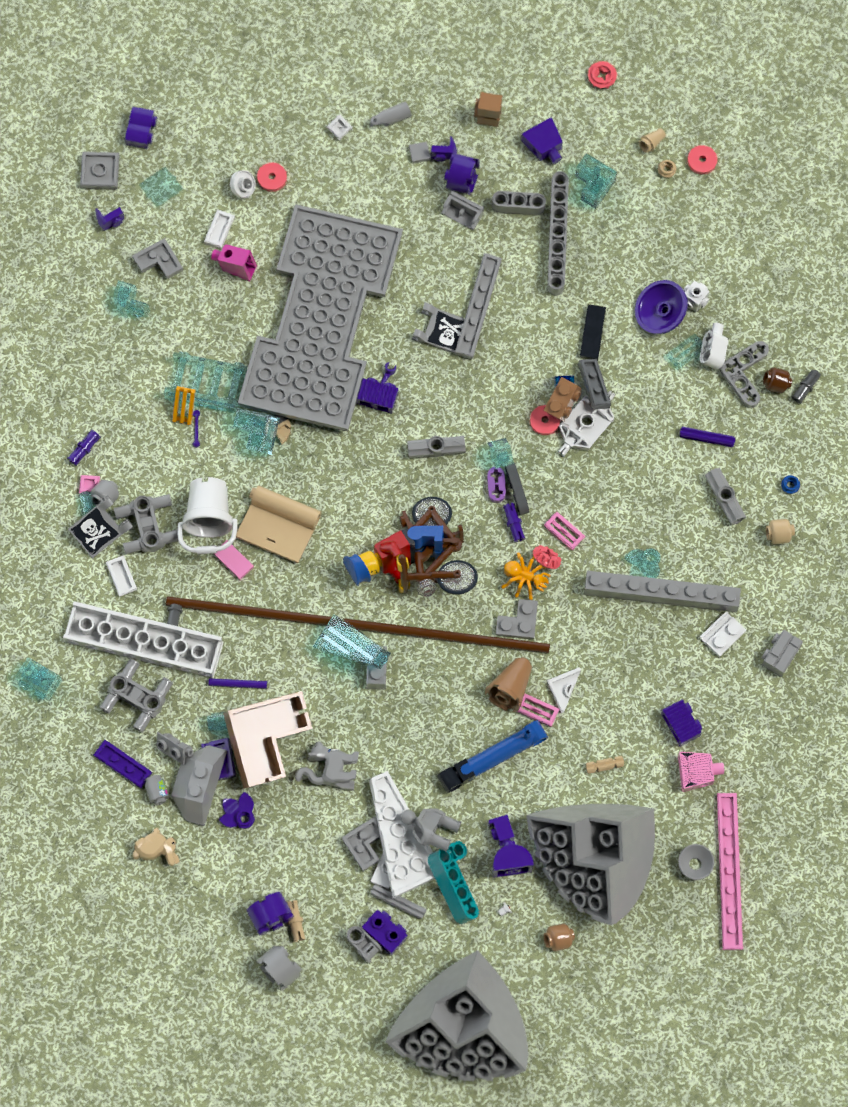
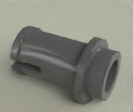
(174, 614)

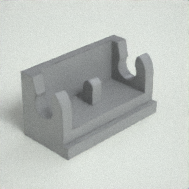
(462, 210)

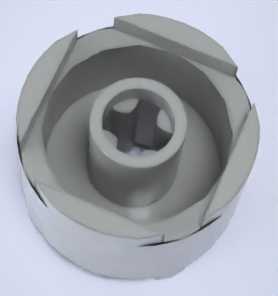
(278, 967)

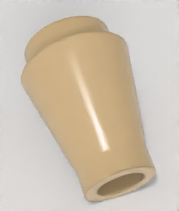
(650, 141)

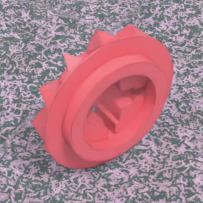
(605, 68)
(547, 557)

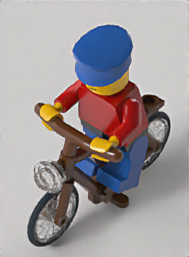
(423, 540)

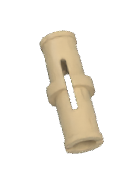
(296, 922)

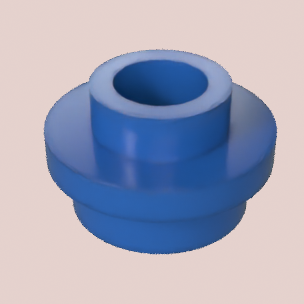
(792, 479)

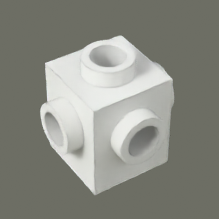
(696, 295)

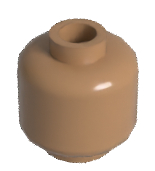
(559, 937)

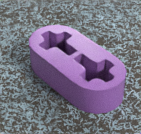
(491, 484)

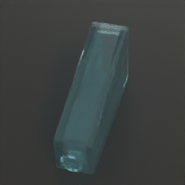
(349, 643)

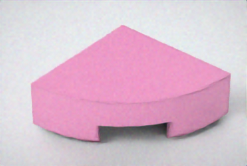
(88, 482)

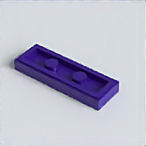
(122, 763)

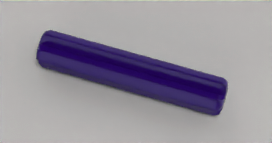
(706, 436)

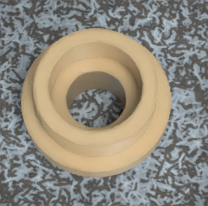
(667, 163)

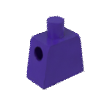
(544, 141)

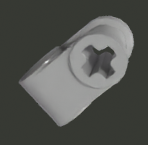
(364, 944)

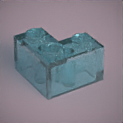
(598, 179)
(261, 427)

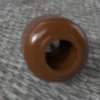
(777, 380)

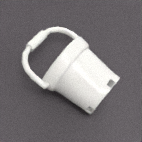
(207, 515)

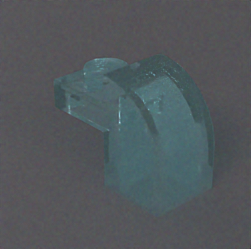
(125, 301)

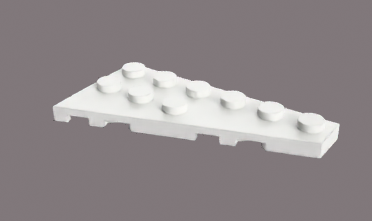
(403, 854)

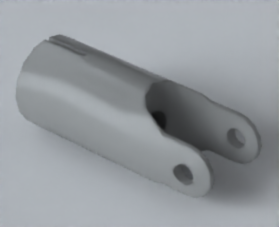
(392, 115)

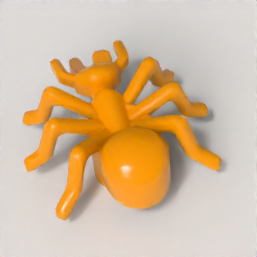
(522, 575)

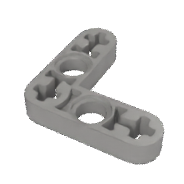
(738, 373)

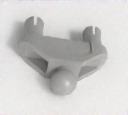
(428, 823)

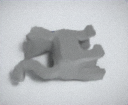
(333, 772)

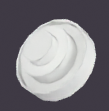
(242, 184)

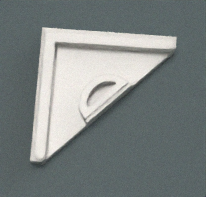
(562, 687)

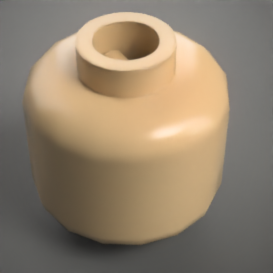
(780, 531)

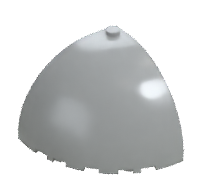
(596, 855)
(463, 1024)

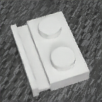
(722, 634)

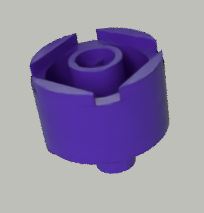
(462, 174)
(269, 913)

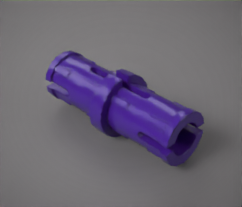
(83, 447)
(514, 522)

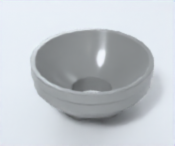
(698, 852)

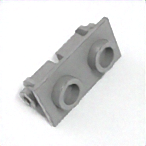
(172, 747)

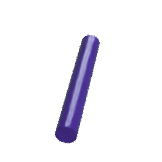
(237, 683)

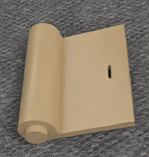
(281, 521)

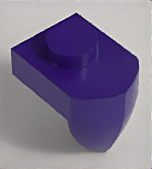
(443, 153)
(111, 219)

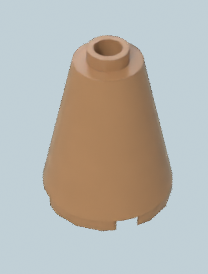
(510, 685)

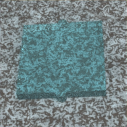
(161, 186)

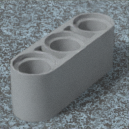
(510, 207)

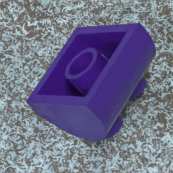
(512, 860)

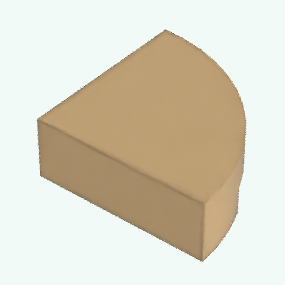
(283, 431)

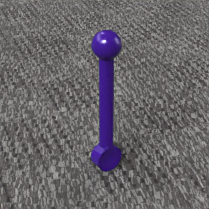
(196, 414)

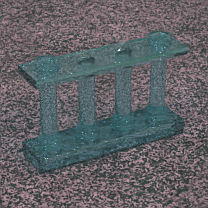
(210, 400)

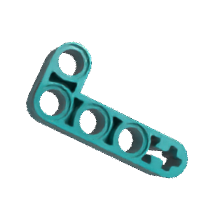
(452, 882)

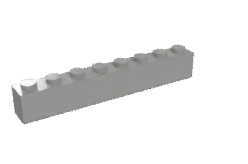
(662, 591)

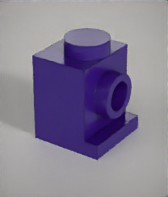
(502, 830)

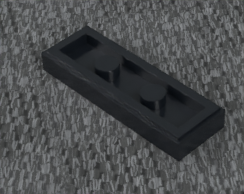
(592, 332)

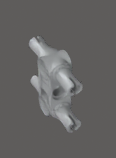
(147, 524)
(136, 695)

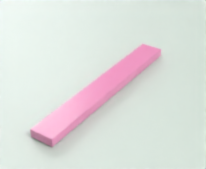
(729, 871)

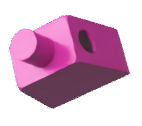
(235, 261)

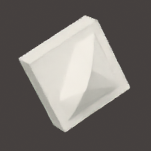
(339, 127)

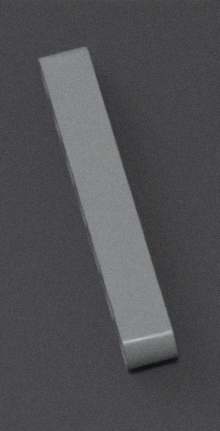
(559, 225)

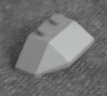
(197, 783)

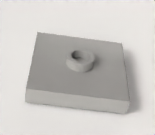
(99, 170)

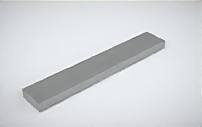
(478, 306)

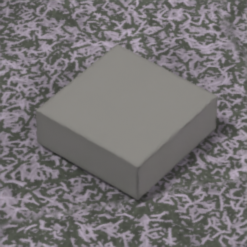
(419, 152)

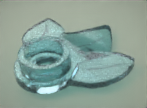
(641, 565)

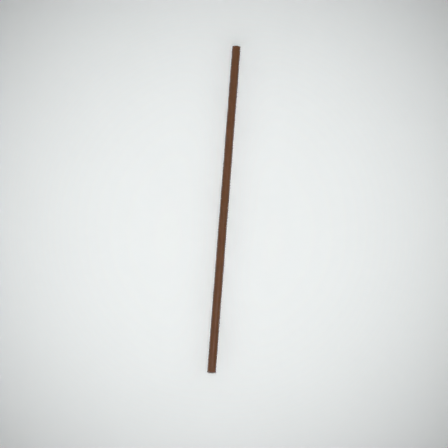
(360, 624)

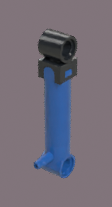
(468, 769)

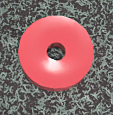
(702, 152)
(272, 184)
(541, 427)

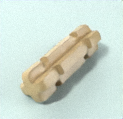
(604, 764)

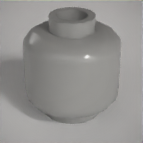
(103, 489)

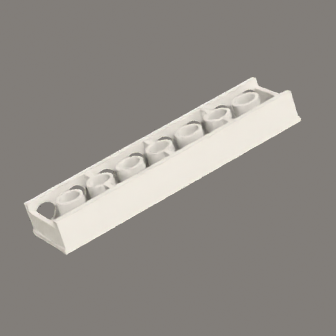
(143, 639)

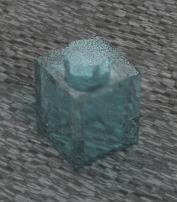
(500, 453)

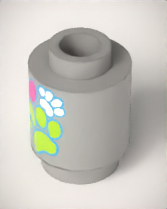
(156, 790)

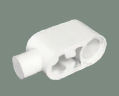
(714, 347)

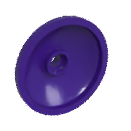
(653, 303)

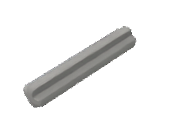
(398, 902)

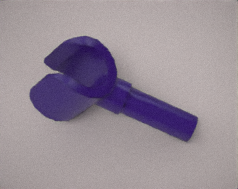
(388, 372)

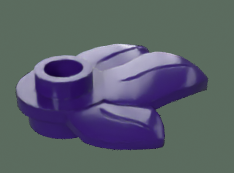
(236, 810)

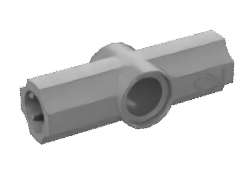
(448, 445)
(730, 506)

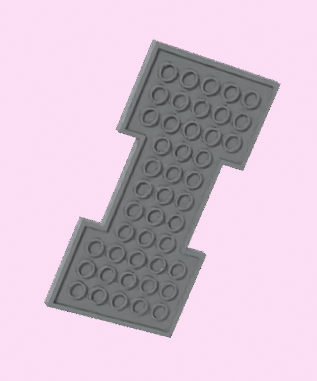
(308, 365)

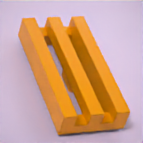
(182, 418)

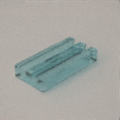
(674, 361)

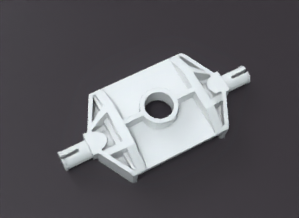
(583, 436)

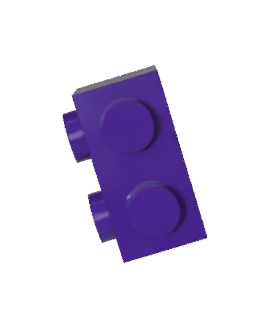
(385, 931)

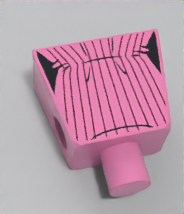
(697, 770)

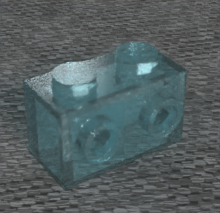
(38, 678)

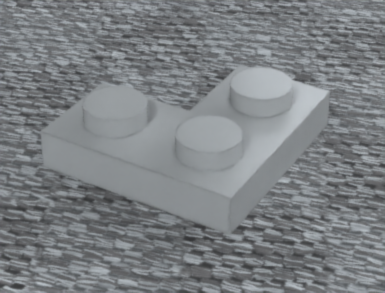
(161, 255)
(521, 626)
(359, 843)

